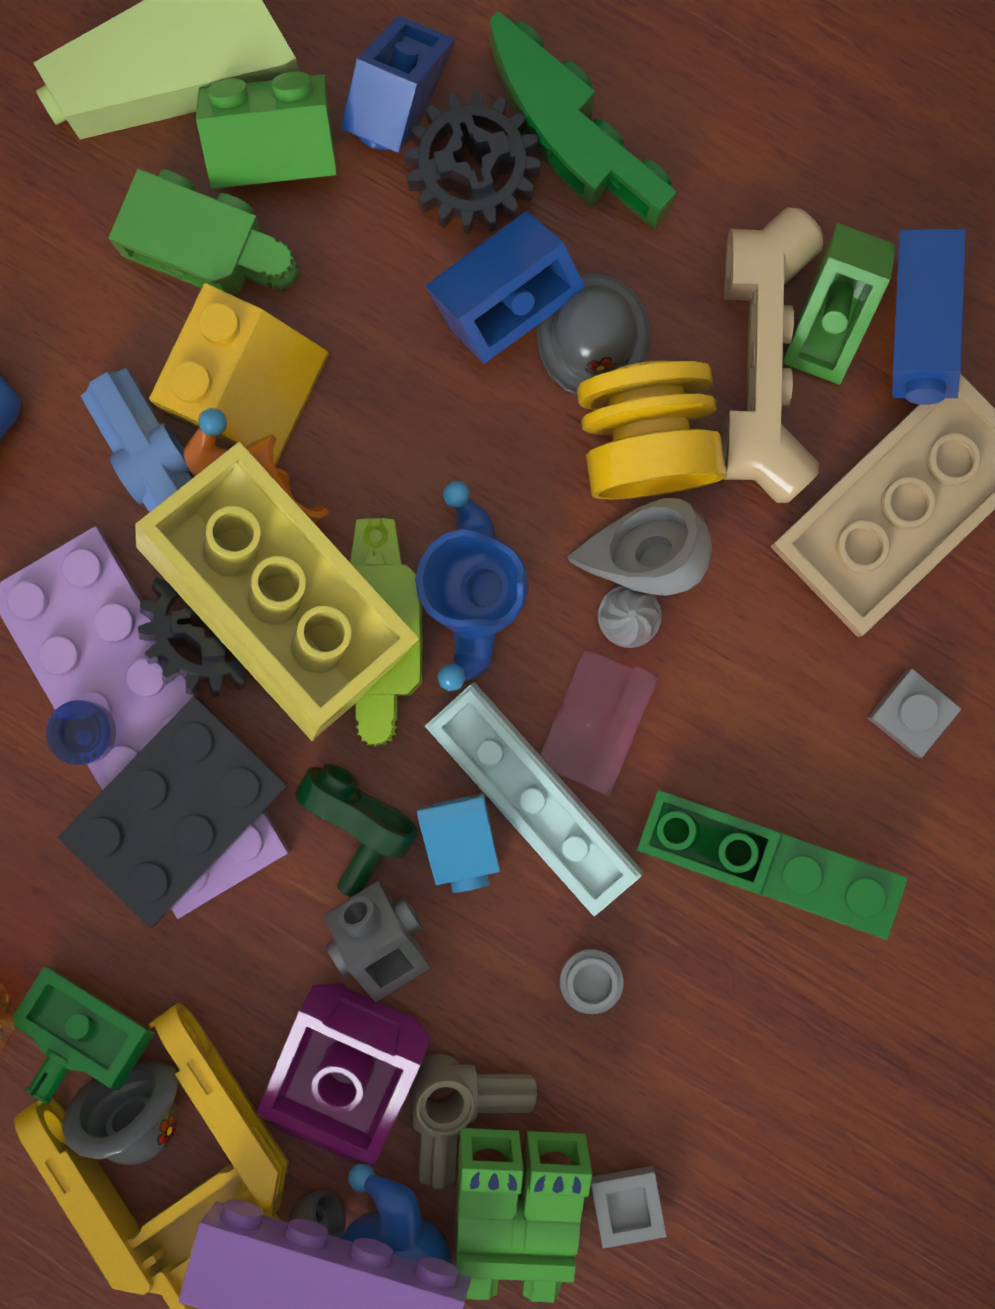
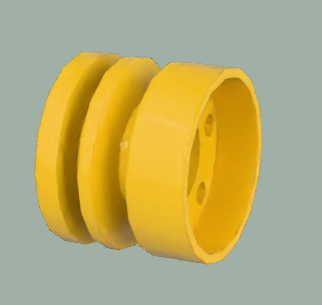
(650, 418)

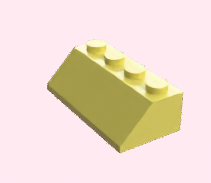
(274, 589)

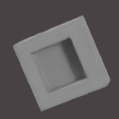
(914, 713)
(628, 1207)

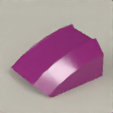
(344, 1073)

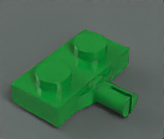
(77, 1034)

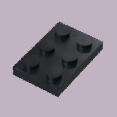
(173, 811)

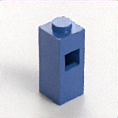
(929, 315)

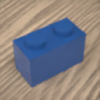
(505, 286)

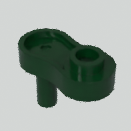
(381, 829)

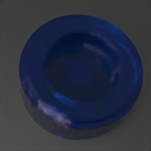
(81, 732)

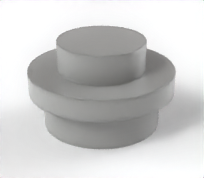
(591, 981)

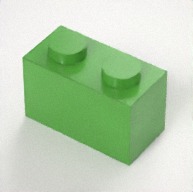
(266, 130)

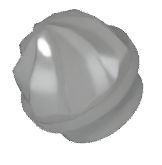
(629, 617)

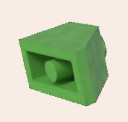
(840, 303)

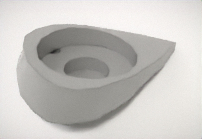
(651, 549)

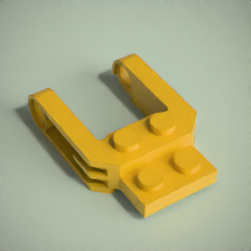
(159, 1252)

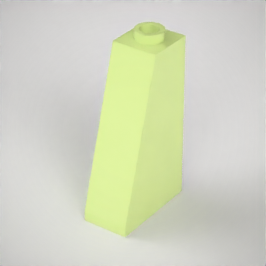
(155, 59)

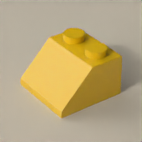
(242, 365)

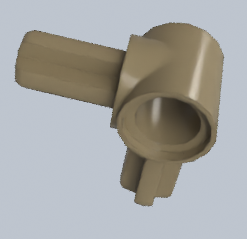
(441, 1120)

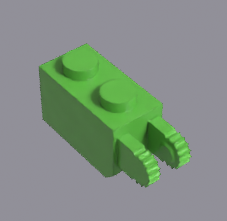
(198, 236)

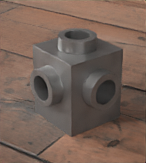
(371, 928)

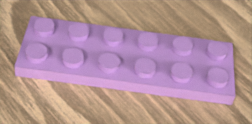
(80, 635)

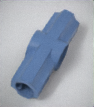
(143, 448)

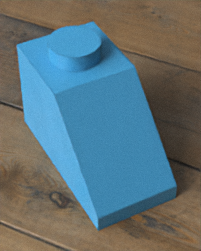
(459, 842)

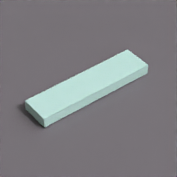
(534, 799)

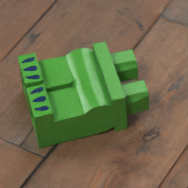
(522, 1235)

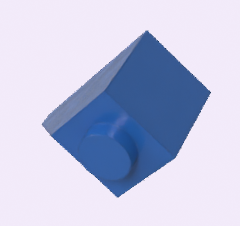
(395, 83)

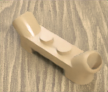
(756, 271)

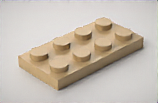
(898, 510)

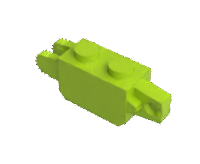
(379, 561)

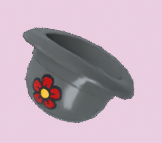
(593, 332)
(125, 1123)

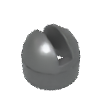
(328, 1207)

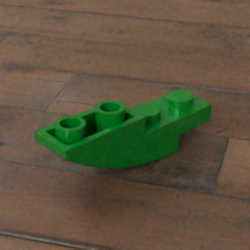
(558, 109)
(772, 864)

